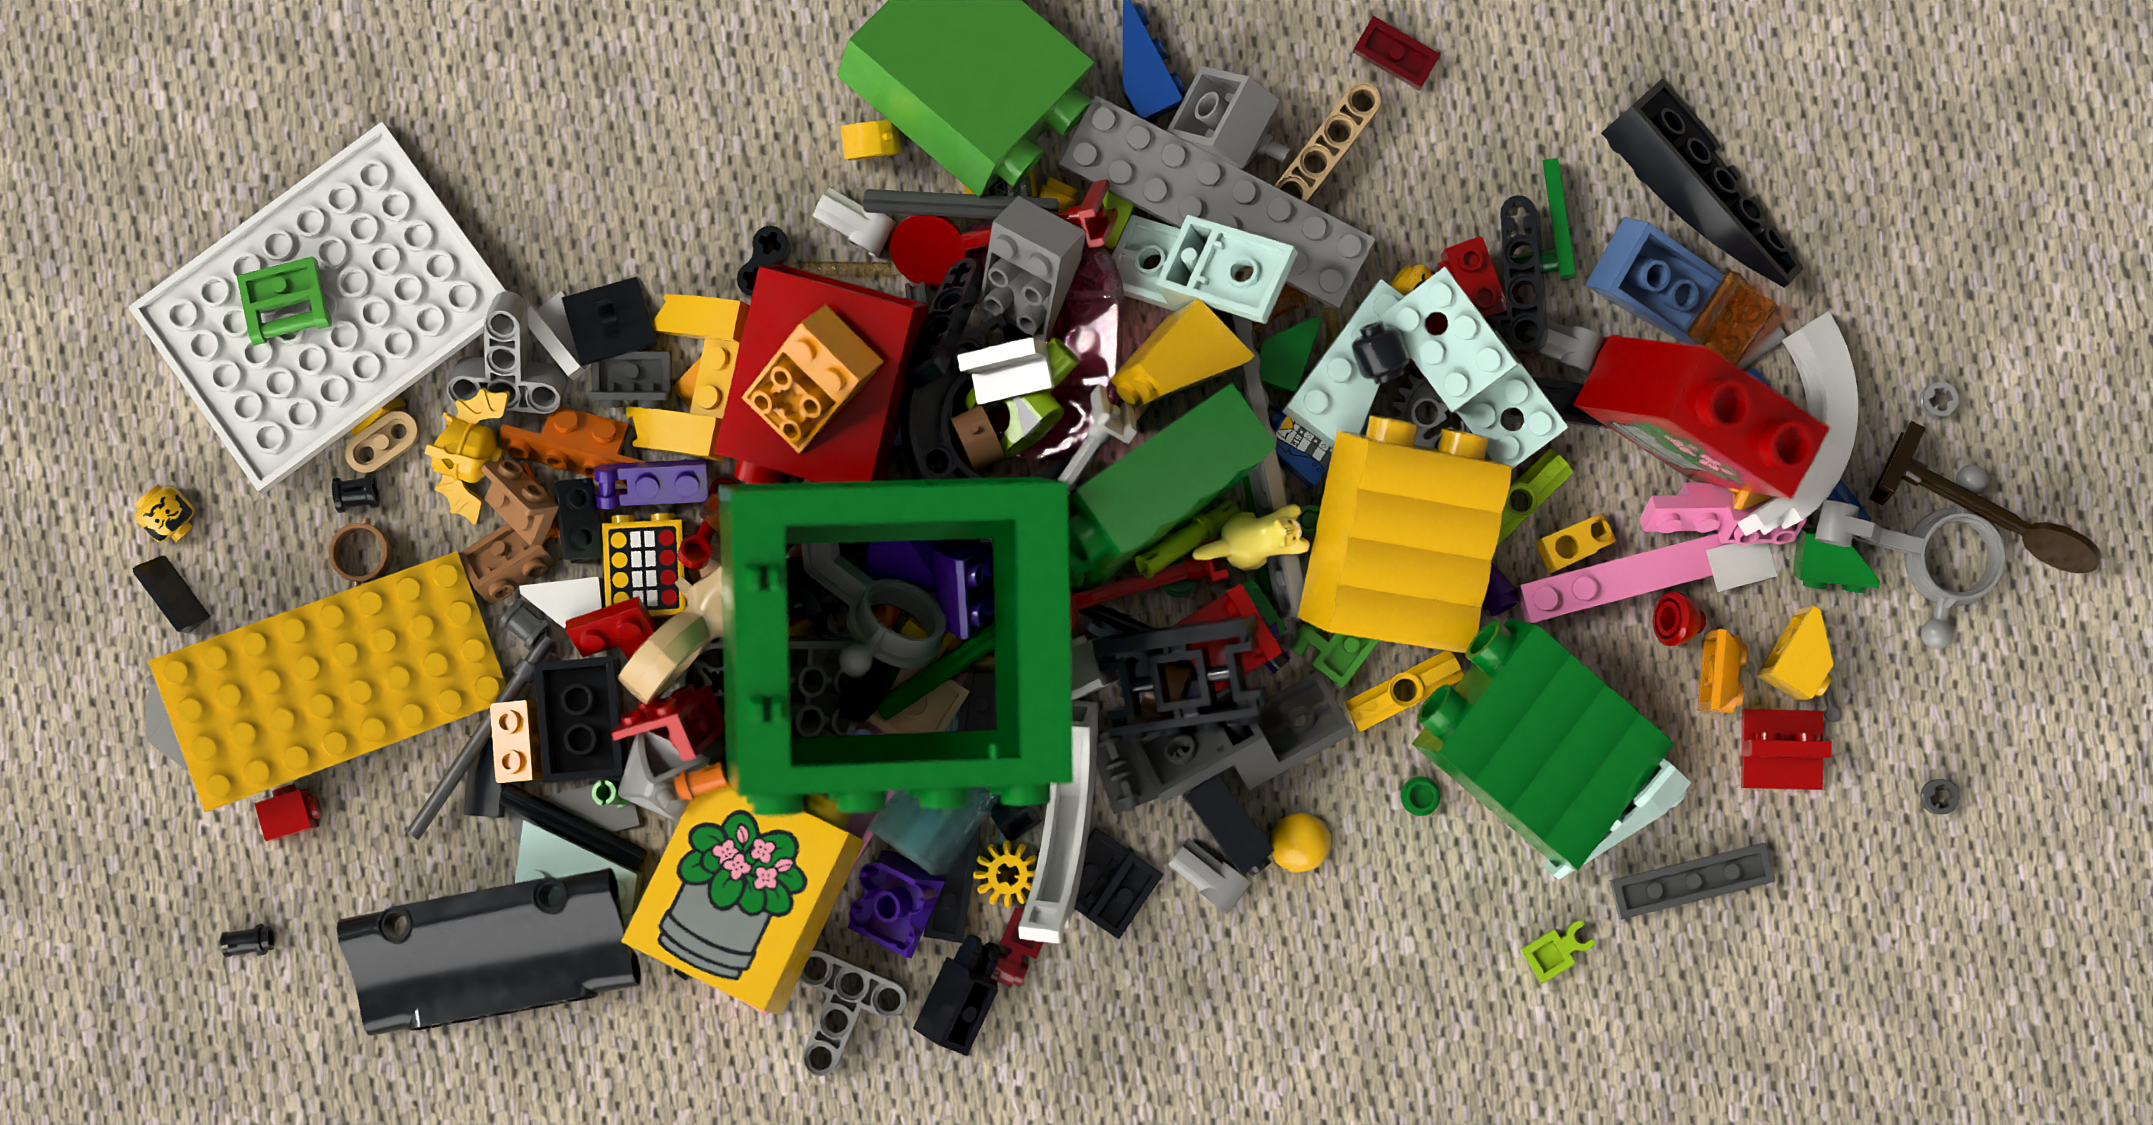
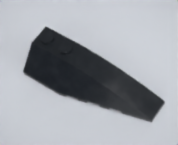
(1680, 165)

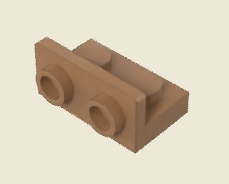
(519, 500)
(503, 563)

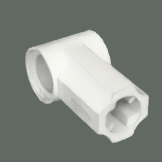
(851, 220)

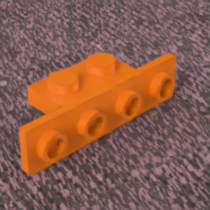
(570, 442)

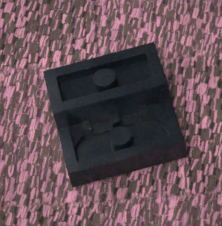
(1113, 884)

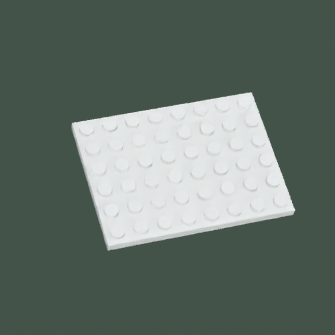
(398, 293)

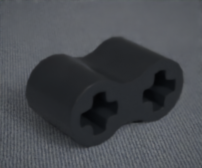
(761, 258)

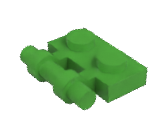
(1337, 657)

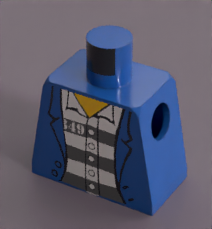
(1298, 448)

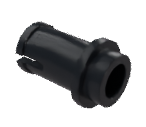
(248, 941)

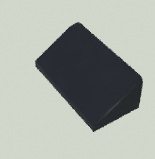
(171, 594)
(481, 786)

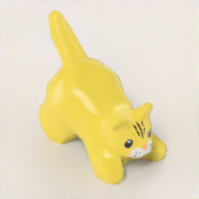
(1250, 540)

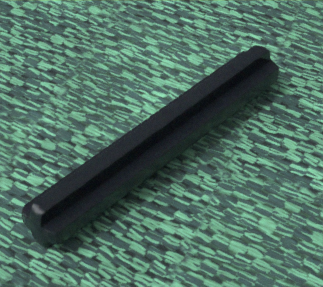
(572, 827)

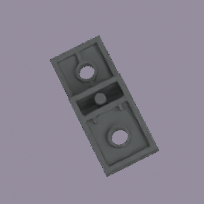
(1255, 749)

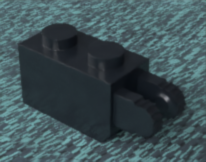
(961, 996)

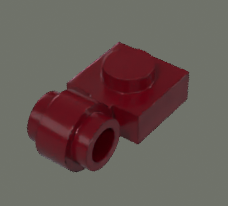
(1010, 967)

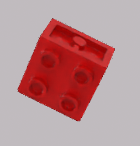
(1233, 604)
(690, 717)

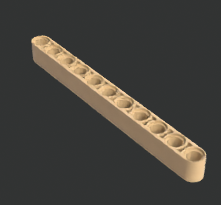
(1330, 153)

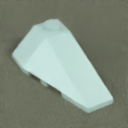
(1660, 792)

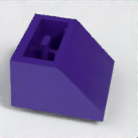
(964, 585)

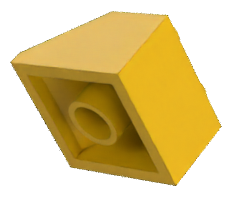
(1800, 657)

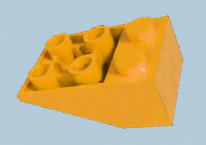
(812, 378)

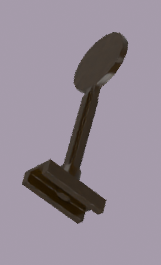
(2046, 541)

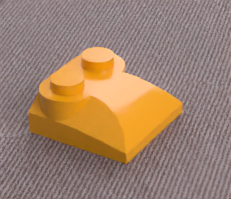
(1720, 672)

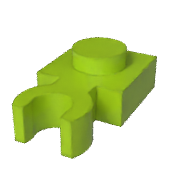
(1551, 953)

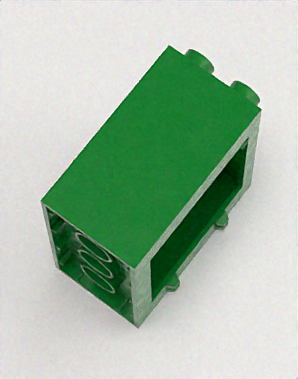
(1030, 636)

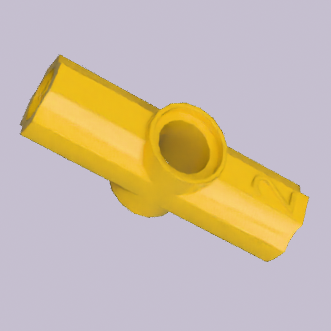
(1381, 703)

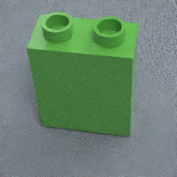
(969, 82)

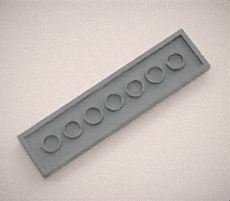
(1181, 180)

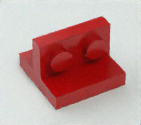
(1783, 749)

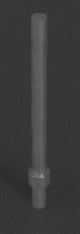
(523, 674)

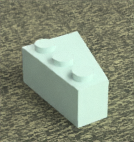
(553, 855)

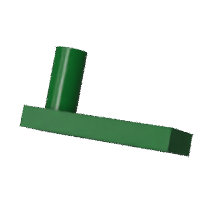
(1561, 256)

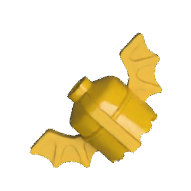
(464, 450)

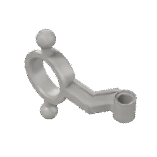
(1840, 526)
(860, 591)

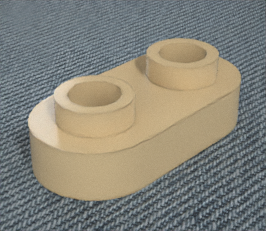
(381, 439)

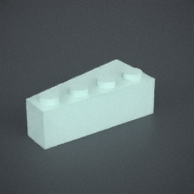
(1335, 391)

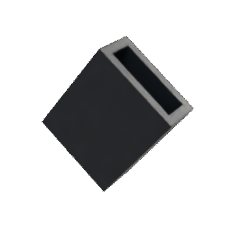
(1229, 825)

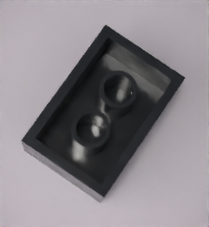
(576, 714)

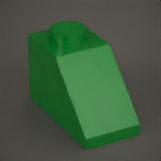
(1286, 356)

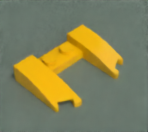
(722, 327)

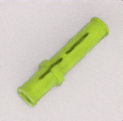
(1185, 540)

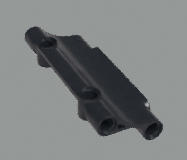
(489, 953)

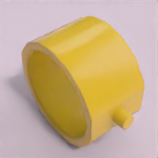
(870, 140)

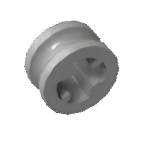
(1948, 407)

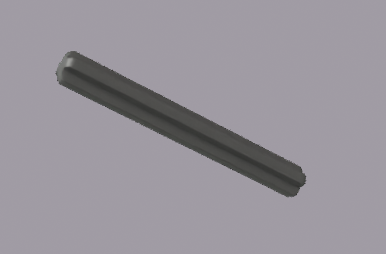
(945, 203)

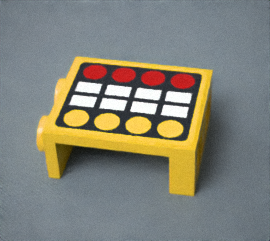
(644, 562)

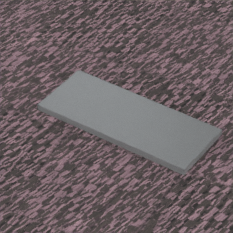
(580, 803)

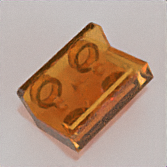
(1731, 318)

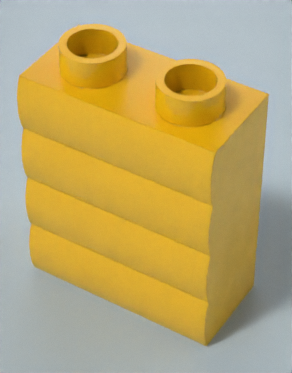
(1405, 536)

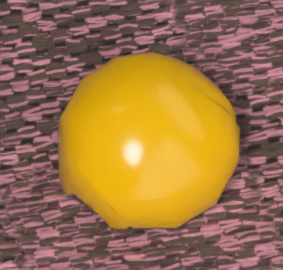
(1300, 842)

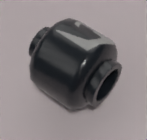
(1380, 352)

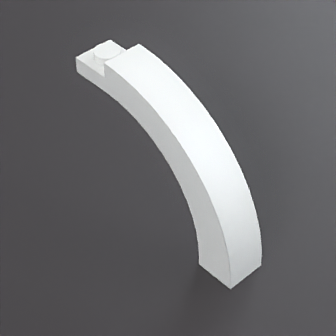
(1833, 400)
(1064, 836)

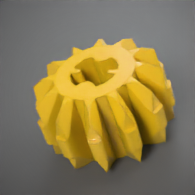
(1010, 861)

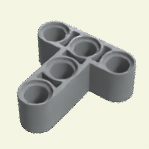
(510, 368)
(849, 1003)

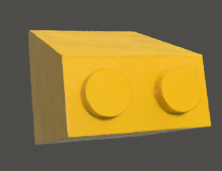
(1180, 354)

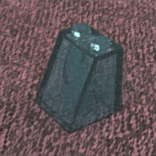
(932, 835)

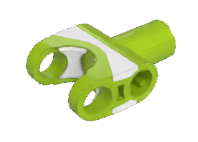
(1036, 412)

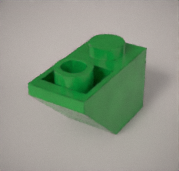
(1827, 563)

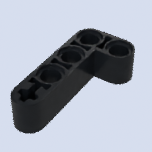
(1522, 274)

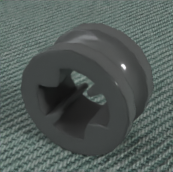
(917, 293)
(1950, 802)

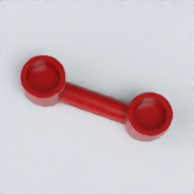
(696, 550)

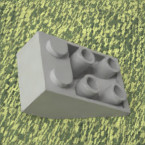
(1030, 267)

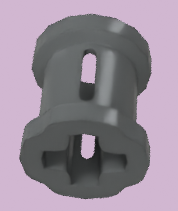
(524, 623)

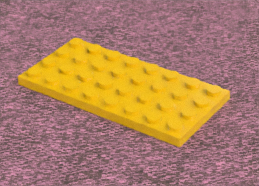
(328, 681)

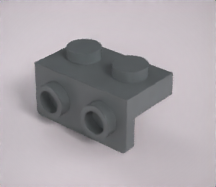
(633, 376)

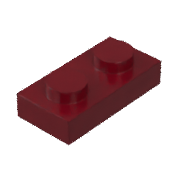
(1396, 53)

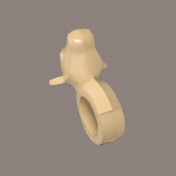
(678, 641)

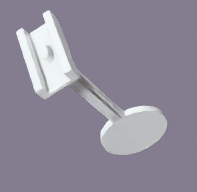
(1108, 422)

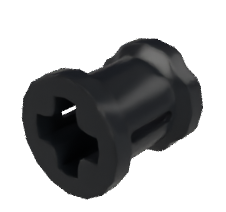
(355, 492)

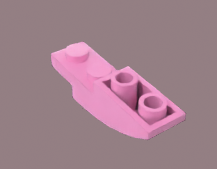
(1707, 509)

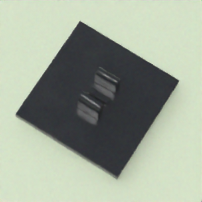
(609, 321)

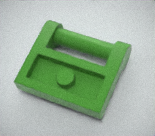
(280, 288)

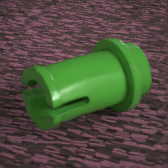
(600, 793)

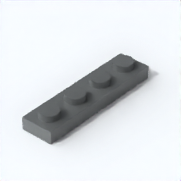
(1692, 880)

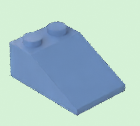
(1654, 278)

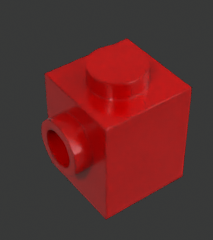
(288, 813)

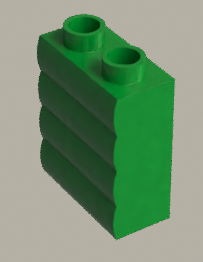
(1163, 484)
(1540, 740)

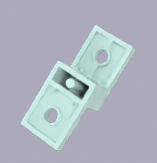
(1202, 264)
(1474, 369)

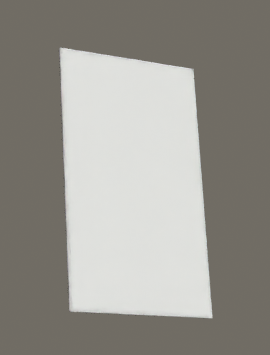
(1740, 564)

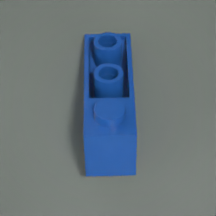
(1145, 78)

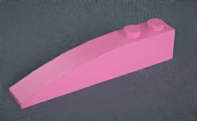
(1616, 579)

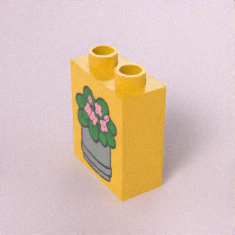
(745, 894)

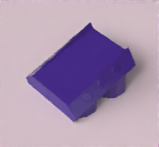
(894, 902)

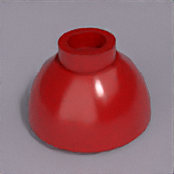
(1677, 619)

